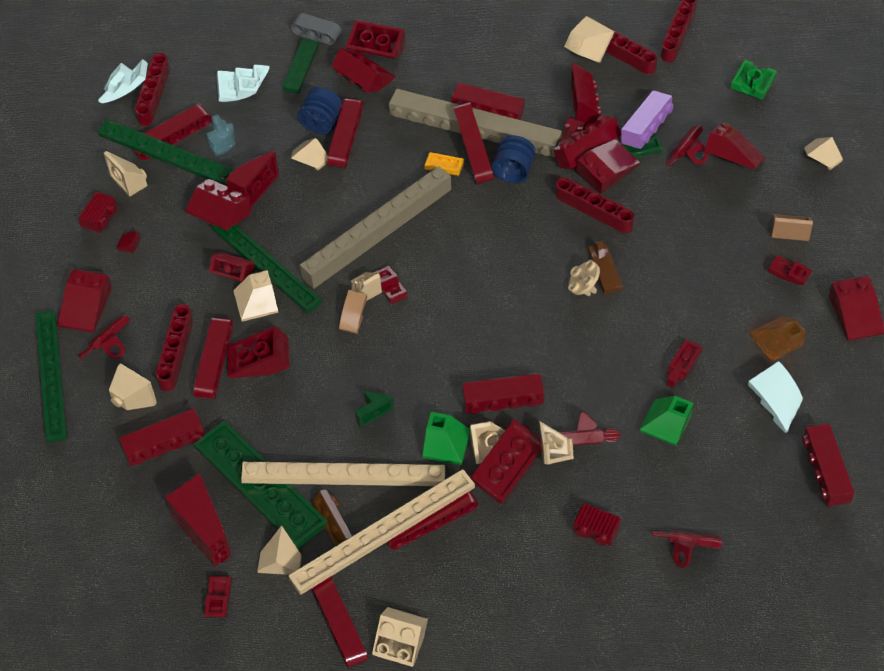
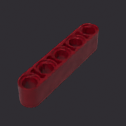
(678, 30)
(632, 53)
(152, 89)
(179, 127)
(345, 133)
(473, 143)
(594, 205)
(174, 347)
(213, 358)
(447, 514)
(339, 623)

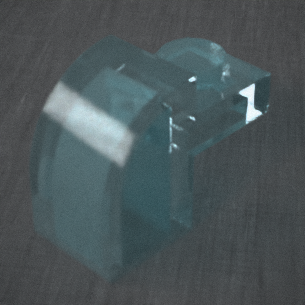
(222, 138)

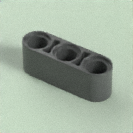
(316, 28)

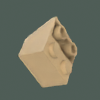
(399, 636)

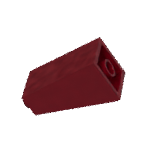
(197, 517)

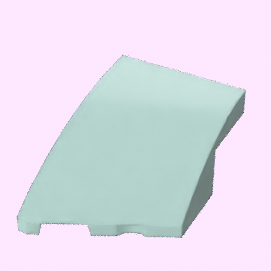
(123, 81)
(240, 83)
(778, 394)

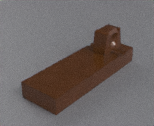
(608, 274)
(328, 507)

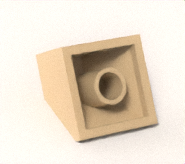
(589, 39)
(125, 173)
(255, 297)
(131, 390)

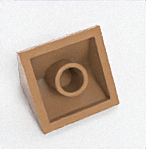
(791, 227)

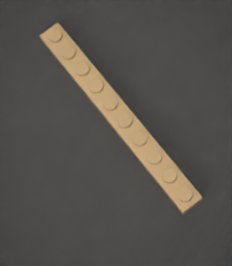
(342, 473)
(381, 532)

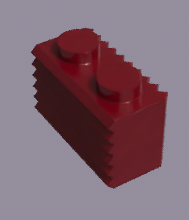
(98, 212)
(231, 266)
(596, 524)

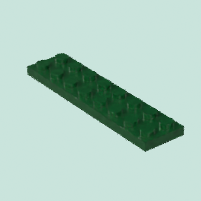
(276, 502)

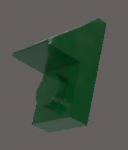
(376, 406)

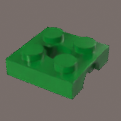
(759, 86)

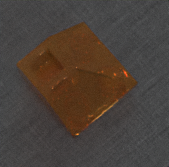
(779, 337)

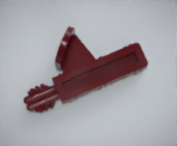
(689, 146)
(108, 338)
(588, 434)
(687, 541)

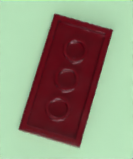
(507, 461)

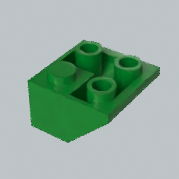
(667, 419)
(445, 439)

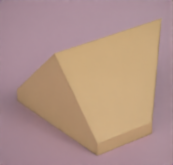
(824, 151)
(310, 153)
(367, 283)
(483, 438)
(554, 445)
(279, 555)

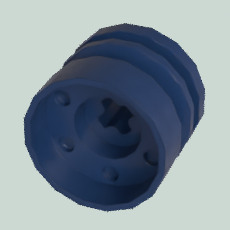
(319, 110)
(514, 159)

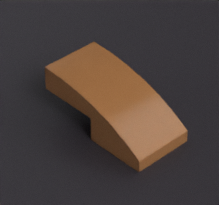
(352, 311)

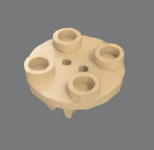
(584, 278)

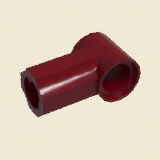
(572, 125)

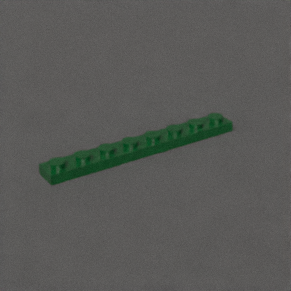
(164, 152)
(263, 261)
(51, 377)

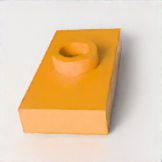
(450, 164)

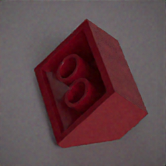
(376, 39)
(361, 70)
(584, 95)
(219, 204)

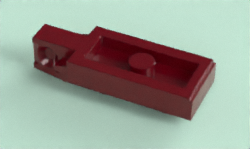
(683, 362)

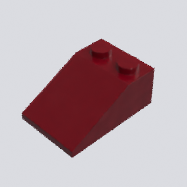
(732, 145)
(606, 165)
(255, 176)
(84, 300)
(857, 307)
(259, 354)

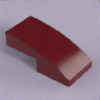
(793, 273)
(391, 286)
(218, 597)

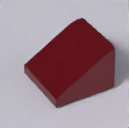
(129, 242)

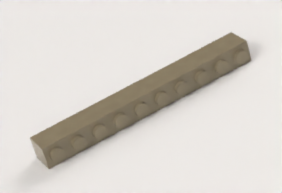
(491, 126)
(375, 227)

